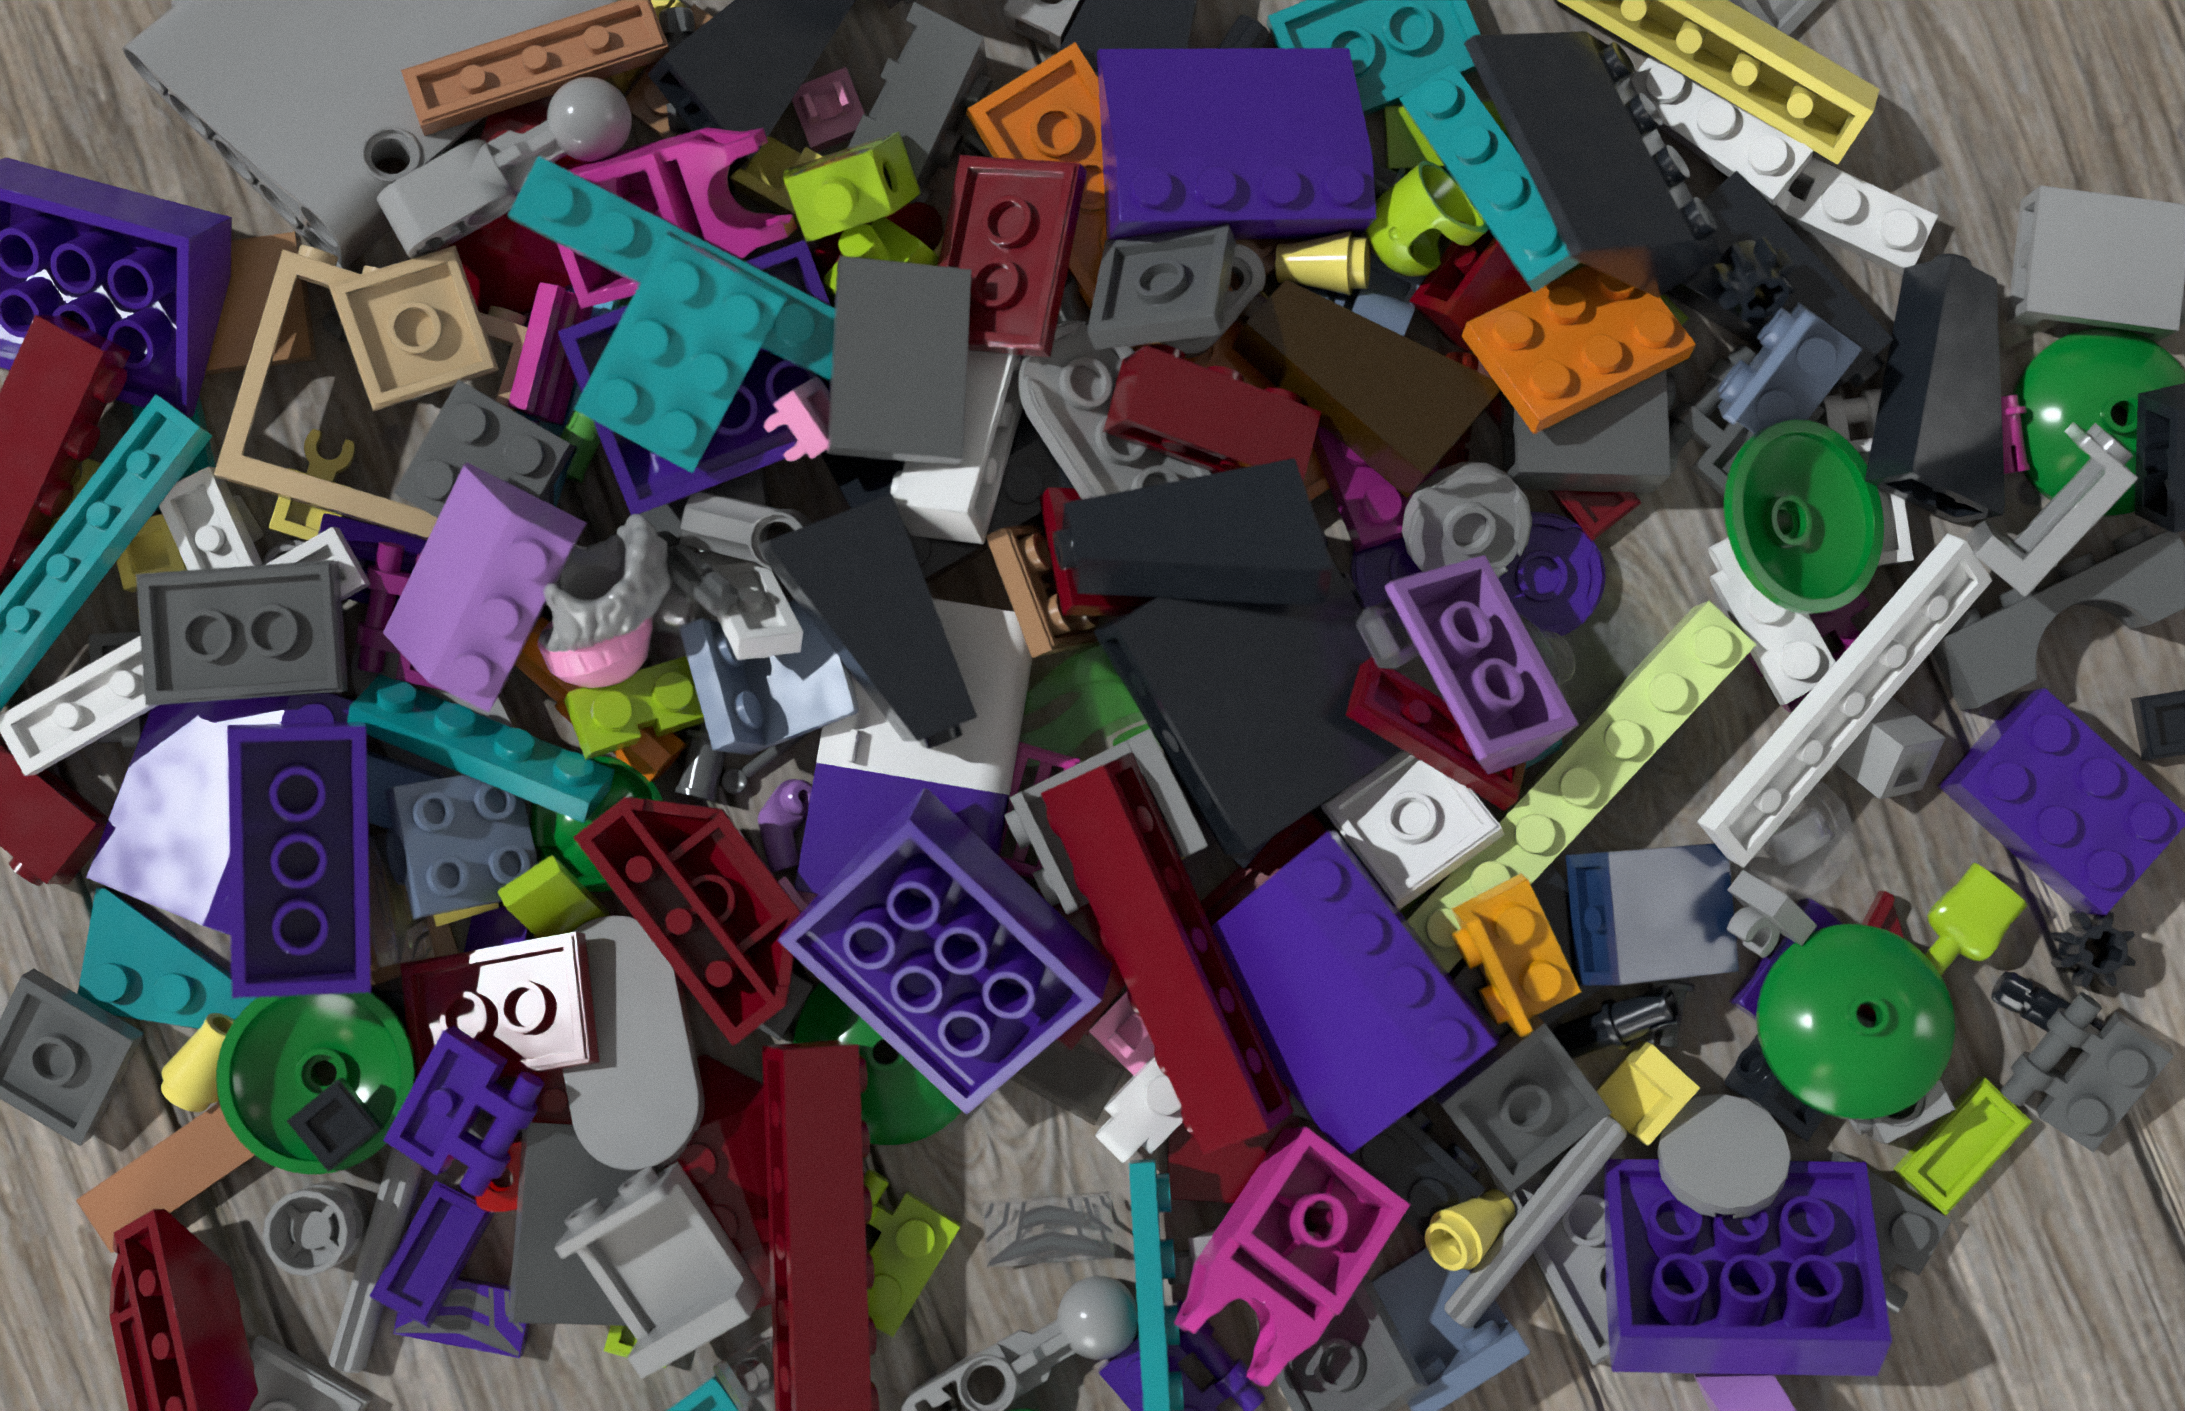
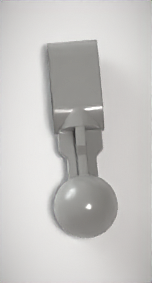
(481, 179)
(1092, 1320)

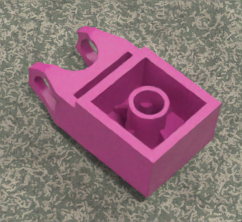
(684, 185)
(1276, 1266)

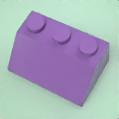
(481, 585)
(1483, 662)

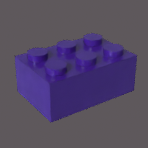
(2064, 802)

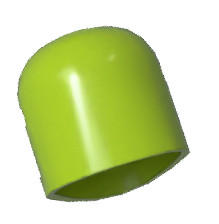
(1416, 215)

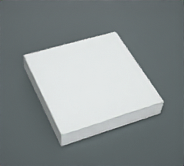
(1411, 825)

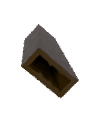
(1374, 387)

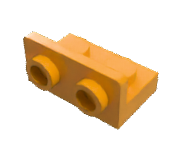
(1515, 951)

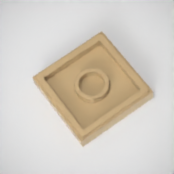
(413, 328)

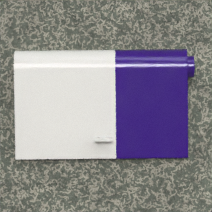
(871, 773)

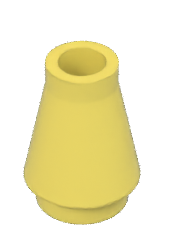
(1326, 263)
(191, 1072)
(1466, 1231)

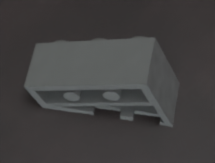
(928, 94)

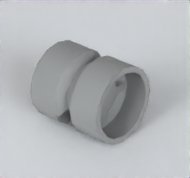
(316, 1228)

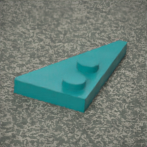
(148, 973)

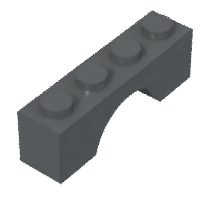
(1998, 650)

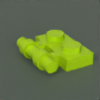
(904, 1253)

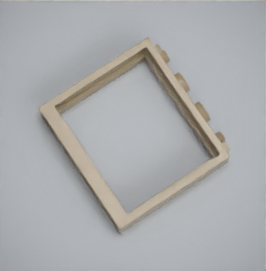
(321, 269)

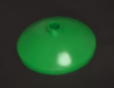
(2080, 383)
(1803, 517)
(1813, 1030)
(272, 1064)
(898, 1098)

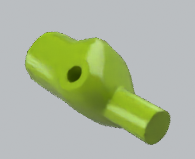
(1972, 917)

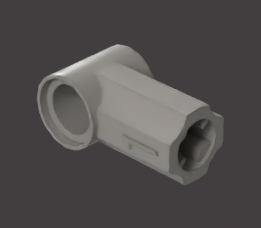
(732, 525)

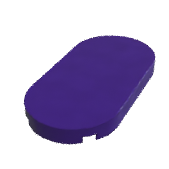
(1550, 584)

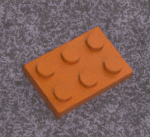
(1575, 344)

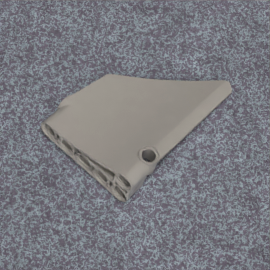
(317, 95)

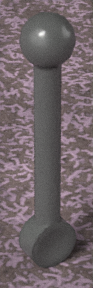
(737, 780)

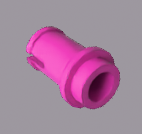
(2013, 439)

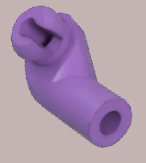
(779, 821)

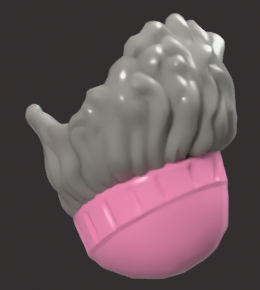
(606, 607)

